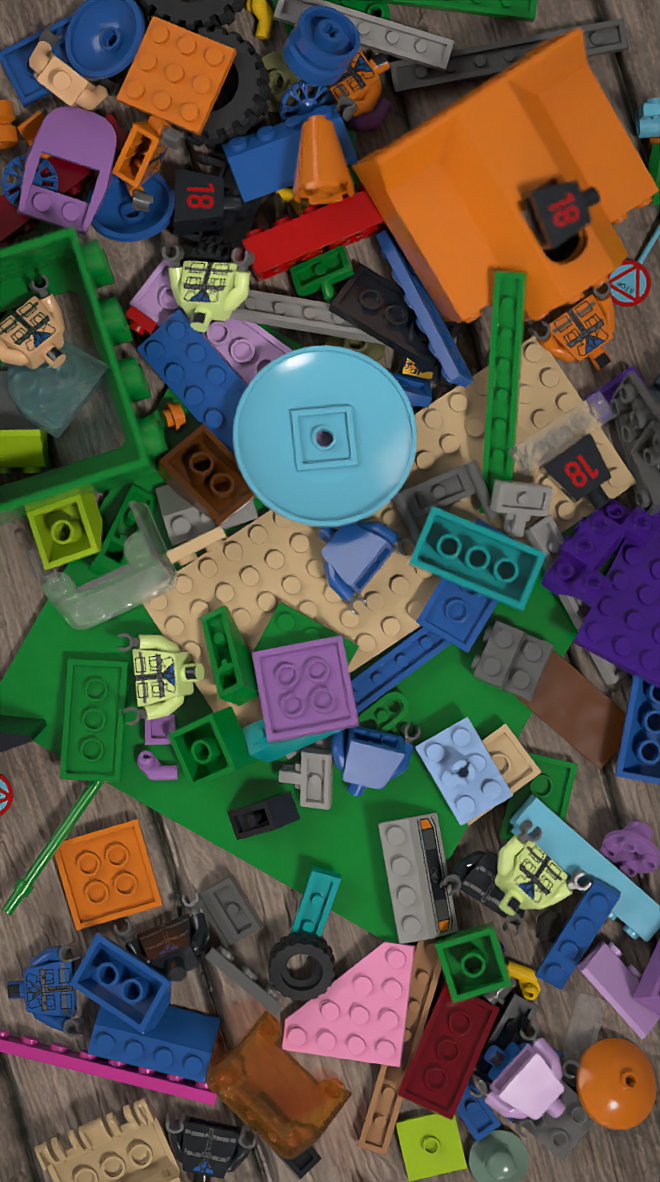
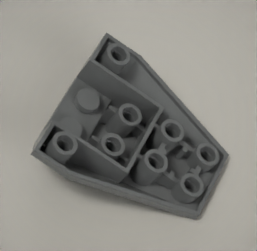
(639, 432)

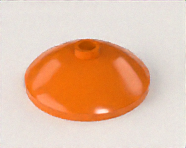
(604, 1088)

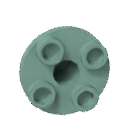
(499, 1157)

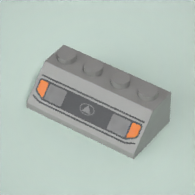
(414, 869)

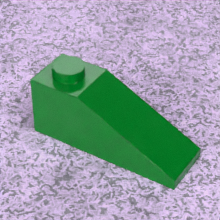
(121, 528)
(229, 658)

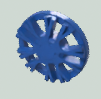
(305, 103)
(37, 180)

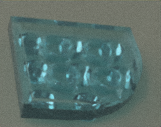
(56, 395)

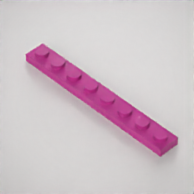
(60, 1056)

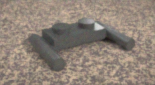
(441, 492)

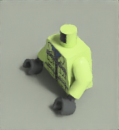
(209, 288)
(161, 675)
(530, 875)

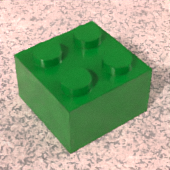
(211, 747)
(473, 962)

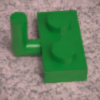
(322, 272)

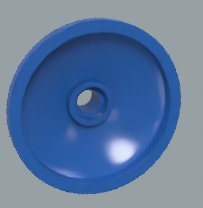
(104, 37)
(123, 223)

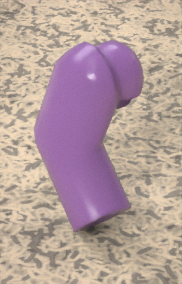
(373, 119)

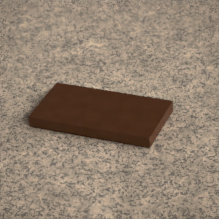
(578, 711)

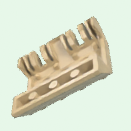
(114, 1150)

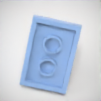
(464, 771)

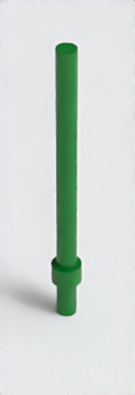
(23, 886)

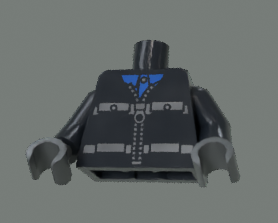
(476, 877)
(174, 945)
(208, 1146)

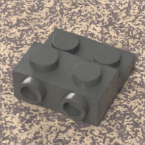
(512, 660)

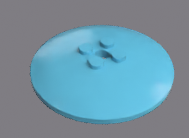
(331, 393)

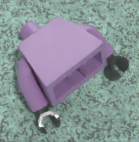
(528, 1083)

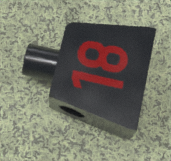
(201, 202)
(559, 211)
(580, 472)

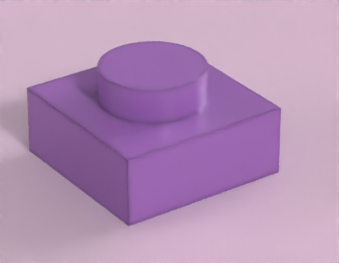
(157, 730)

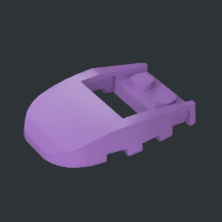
(77, 138)

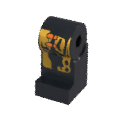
(413, 370)

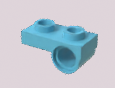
(648, 119)

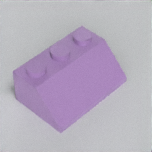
(617, 985)

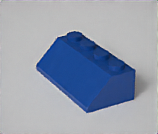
(269, 156)
(641, 734)
(177, 1046)

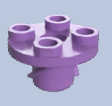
(632, 849)

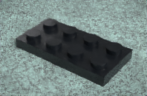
(381, 312)

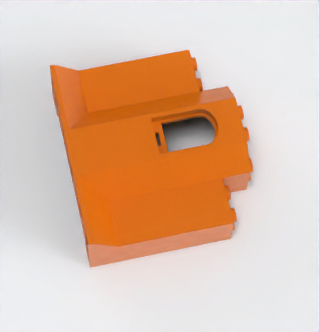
(460, 175)

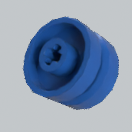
(321, 45)

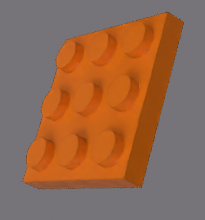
(176, 75)
(107, 874)

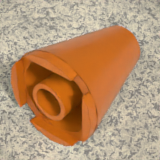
(321, 165)

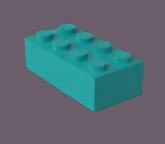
(477, 559)

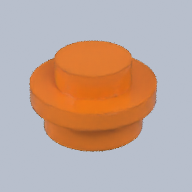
(173, 416)

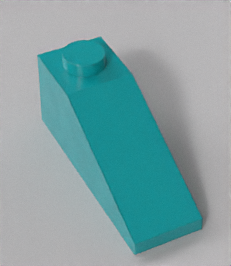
(260, 748)

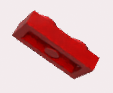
(140, 322)

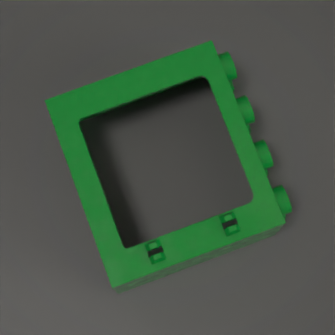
(83, 269)

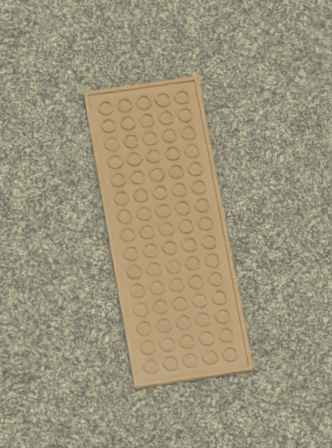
(283, 560)

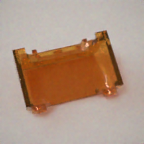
(275, 1091)

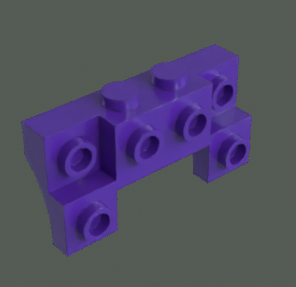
(592, 545)

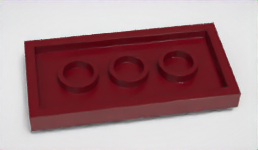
(447, 1053)

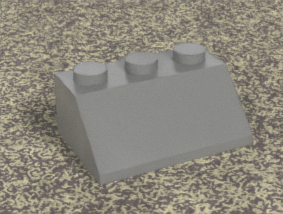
(187, 522)

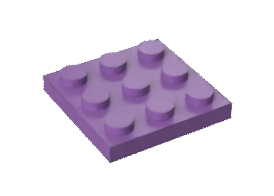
(305, 689)

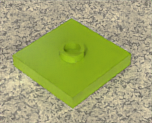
(430, 1145)

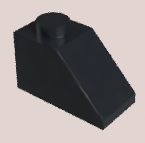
(264, 815)

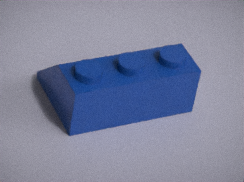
(123, 984)

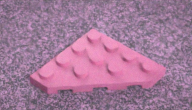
(361, 1011)

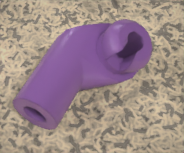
(154, 769)

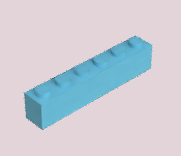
(572, 852)

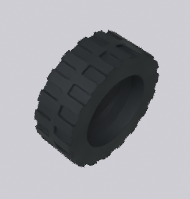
(301, 988)

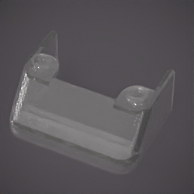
(119, 591)

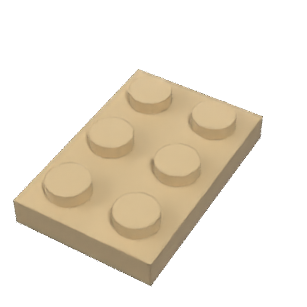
(511, 760)

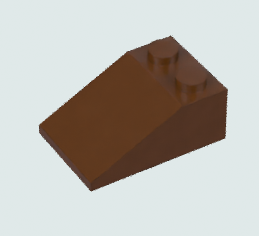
(206, 475)

